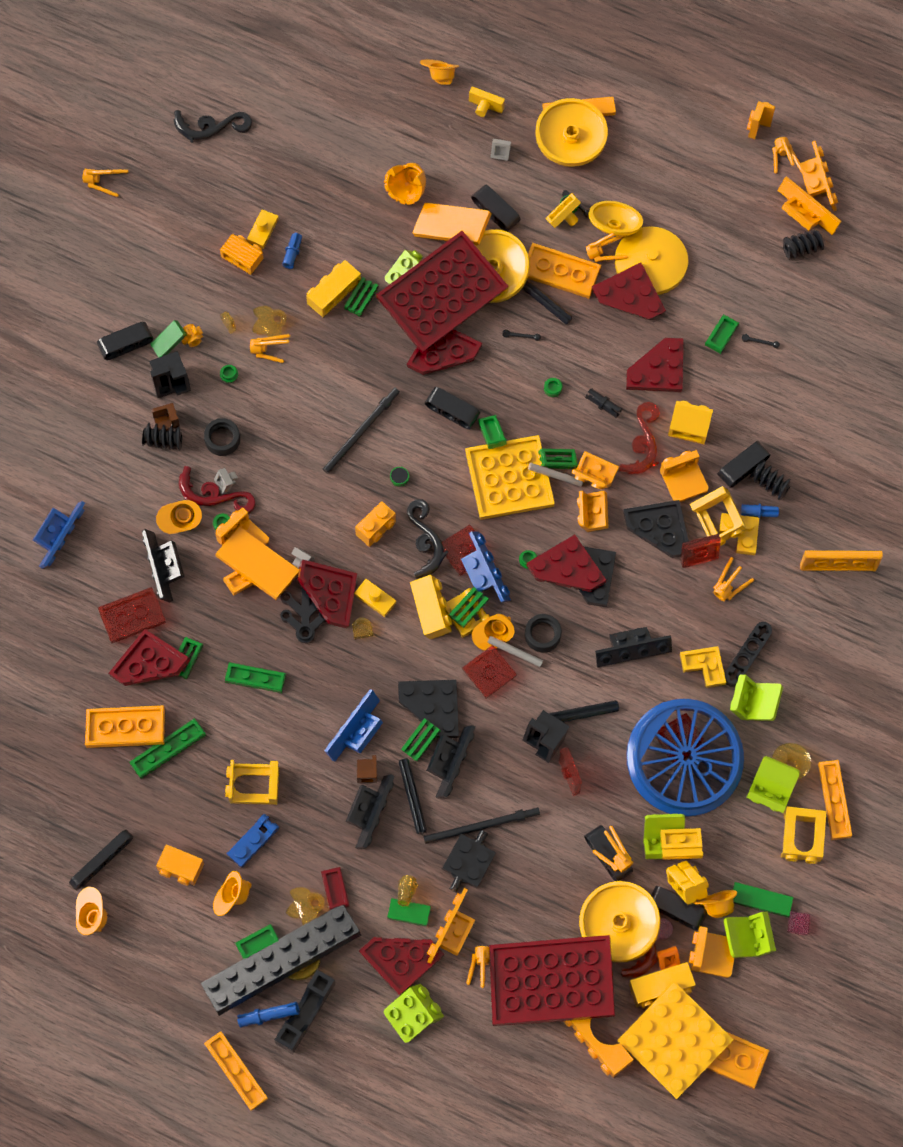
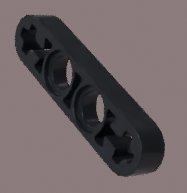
(747, 653)
(101, 860)

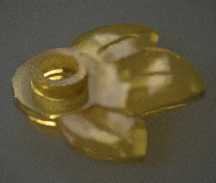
(266, 323)
(302, 905)

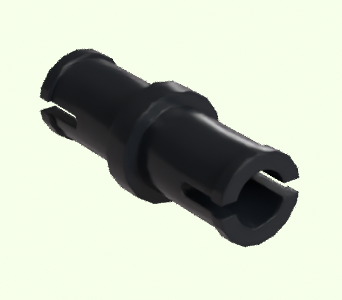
(603, 403)

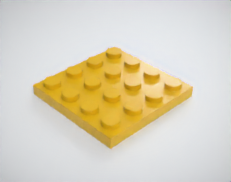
(503, 479)
(675, 1039)

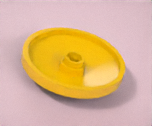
(571, 132)
(660, 254)
(508, 258)
(624, 914)

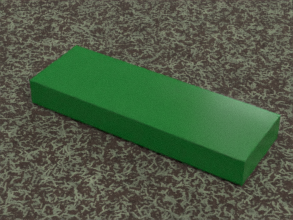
(255, 677)
(762, 900)

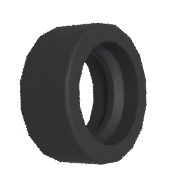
(217, 424)
(543, 647)

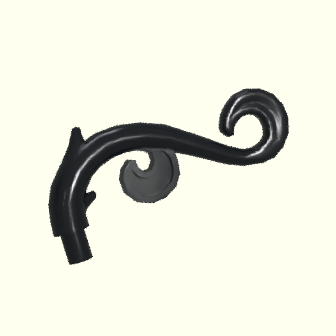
(209, 121)
(428, 535)

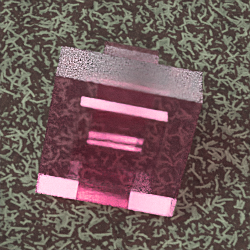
(798, 923)

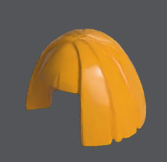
(405, 183)

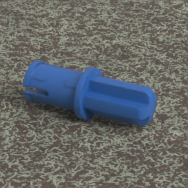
(292, 250)
(758, 510)

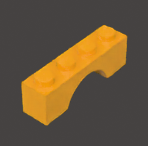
(612, 1057)

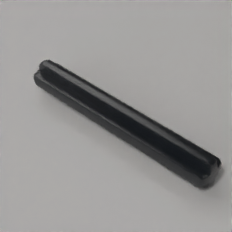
(547, 302)
(587, 711)
(412, 796)

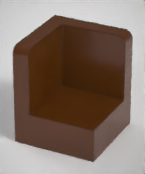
(165, 415)
(367, 770)

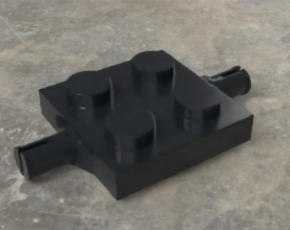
(468, 861)

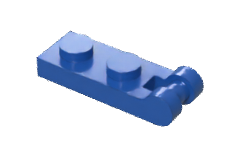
(252, 841)

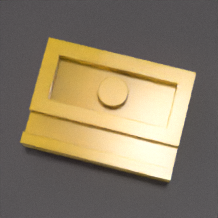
(681, 843)

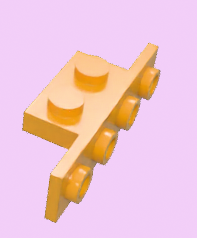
(816, 178)
(806, 208)
(455, 931)

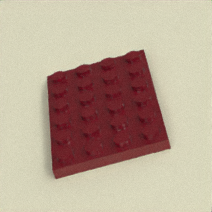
(442, 291)
(551, 980)

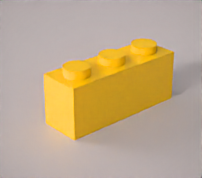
(333, 288)
(431, 606)
(651, 986)

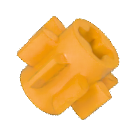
(193, 335)

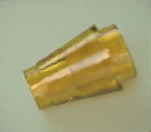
(406, 888)

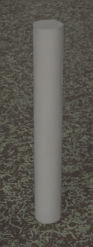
(554, 474)
(515, 651)

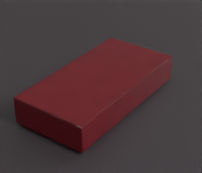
(335, 888)

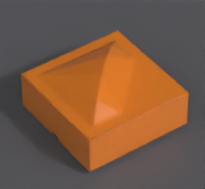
(668, 958)

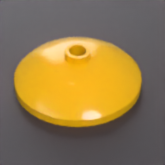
(615, 218)

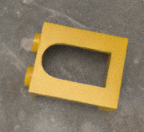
(721, 494)
(237, 770)
(790, 851)

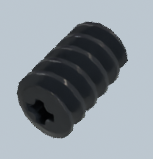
(802, 242)
(162, 436)
(771, 479)

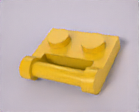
(451, 604)

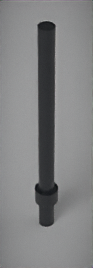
(383, 405)
(518, 816)

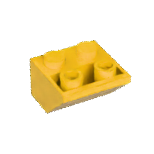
(690, 422)

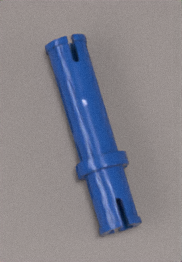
(259, 1016)

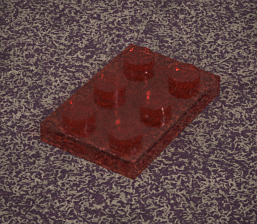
(131, 615)

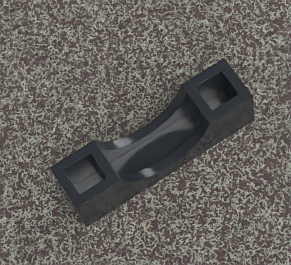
(309, 1006)

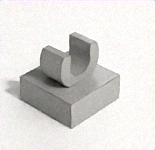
(500, 149)
(225, 481)
(300, 554)

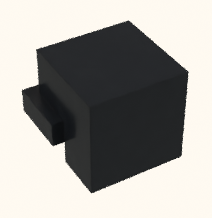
(169, 375)
(545, 735)

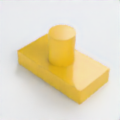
(485, 101)
(564, 212)
(262, 228)
(375, 597)

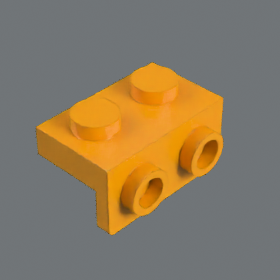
(761, 116)
(593, 511)

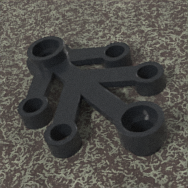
(305, 612)

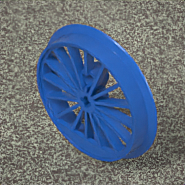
(647, 729)

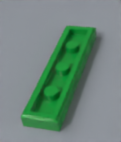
(172, 746)

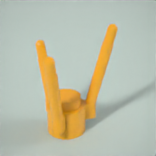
(784, 148)
(93, 176)
(595, 249)
(259, 345)
(723, 590)
(622, 859)
(482, 957)

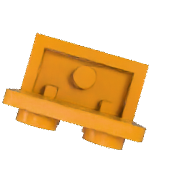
(595, 470)
(683, 476)
(239, 519)
(711, 954)

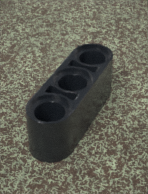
(501, 212)
(125, 340)
(452, 408)
(743, 464)
(598, 841)
(676, 908)

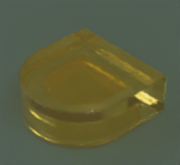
(228, 321)
(362, 628)

